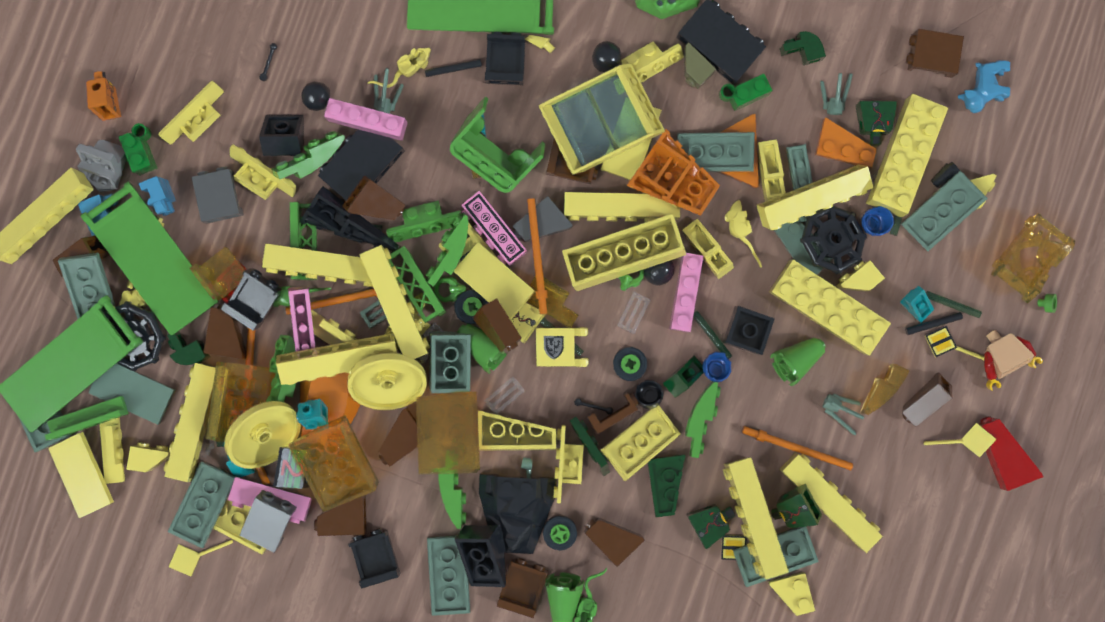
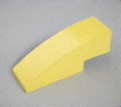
(771, 169)
(708, 248)

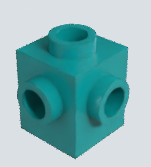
(312, 414)

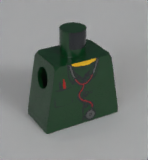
(876, 119)
(797, 508)
(710, 523)

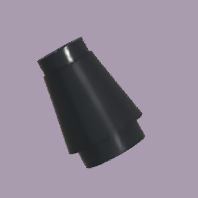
(944, 174)

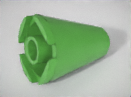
(482, 348)
(796, 360)
(563, 595)

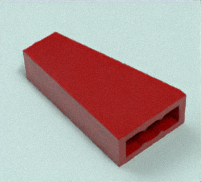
(1007, 457)

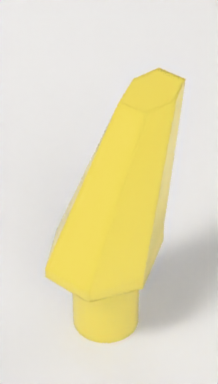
(541, 42)

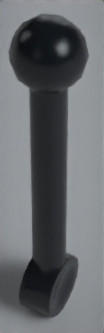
(263, 77)
(609, 410)

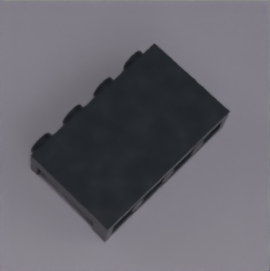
(721, 40)
(360, 156)

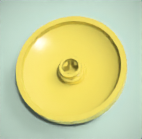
(386, 381)
(259, 434)

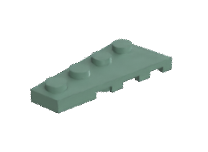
(790, 236)

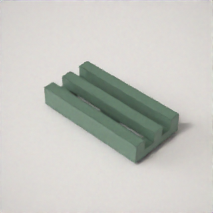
(367, 319)

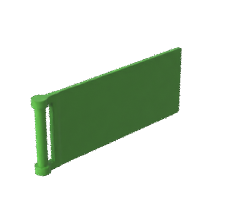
(480, 16)
(150, 259)
(68, 365)

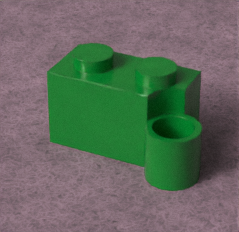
(746, 92)
(138, 150)

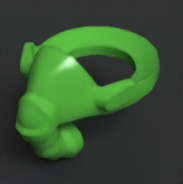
(627, 281)
(455, 289)

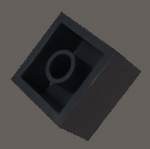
(748, 330)

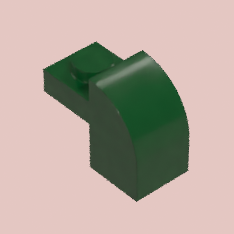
(808, 45)
(185, 353)

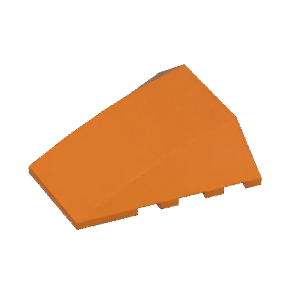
(674, 177)
(333, 393)

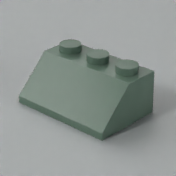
(449, 362)

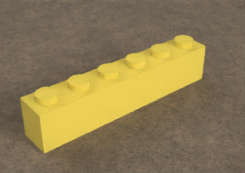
(815, 196)
(615, 206)
(43, 214)
(315, 264)
(394, 303)
(330, 359)
(192, 424)
(831, 503)

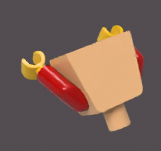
(1006, 356)

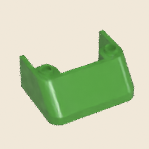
(486, 158)

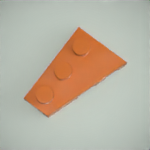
(843, 146)

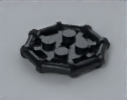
(826, 246)
(141, 330)

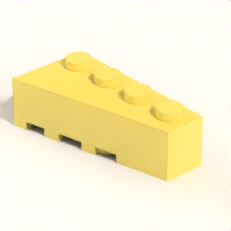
(511, 434)

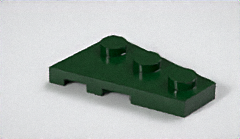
(591, 443)
(665, 480)

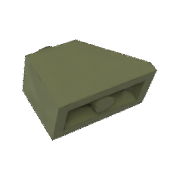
(696, 67)

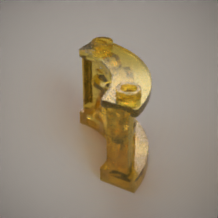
(1024, 284)

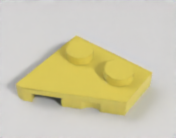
(794, 592)

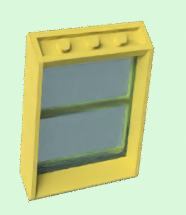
(601, 118)

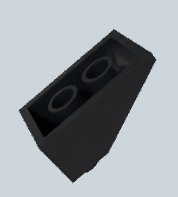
(482, 555)

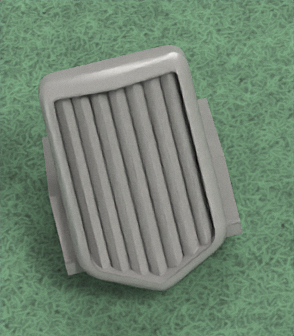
(102, 164)

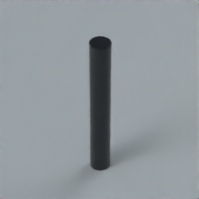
(453, 68)
(934, 323)

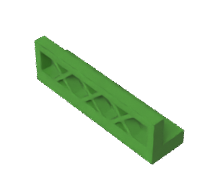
(296, 232)
(418, 275)
(86, 418)

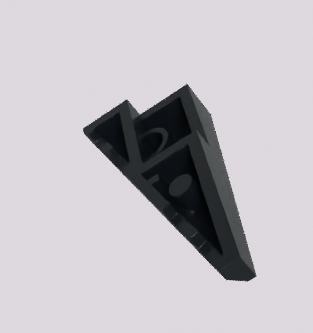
(328, 213)

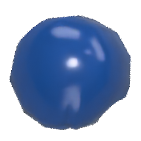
(877, 221)
(717, 367)

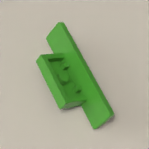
(422, 221)

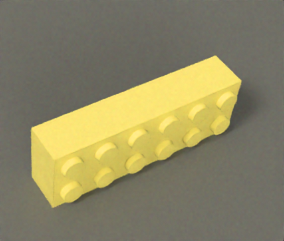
(907, 155)
(624, 252)
(829, 307)
(756, 518)

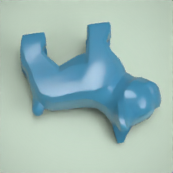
(986, 86)

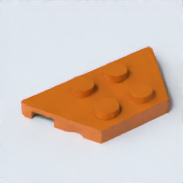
(746, 125)

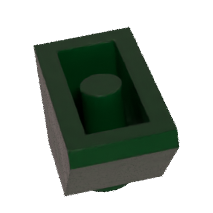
(684, 377)

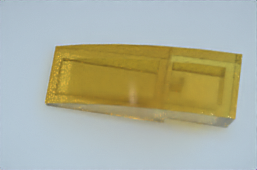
(884, 388)

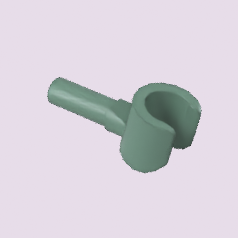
(527, 464)

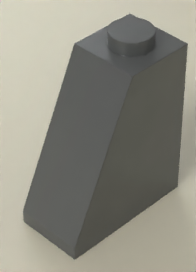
(549, 221)

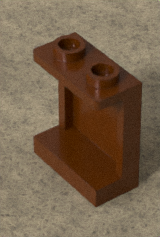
(935, 52)
(558, 168)
(616, 416)
(522, 587)

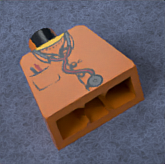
(102, 97)

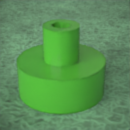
(1048, 303)

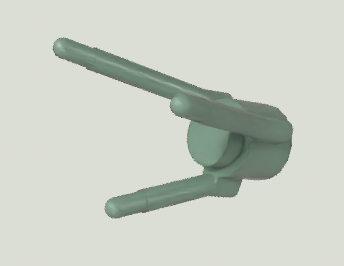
(382, 103)
(836, 105)
(833, 403)

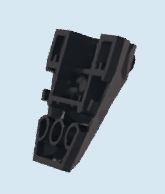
(517, 507)

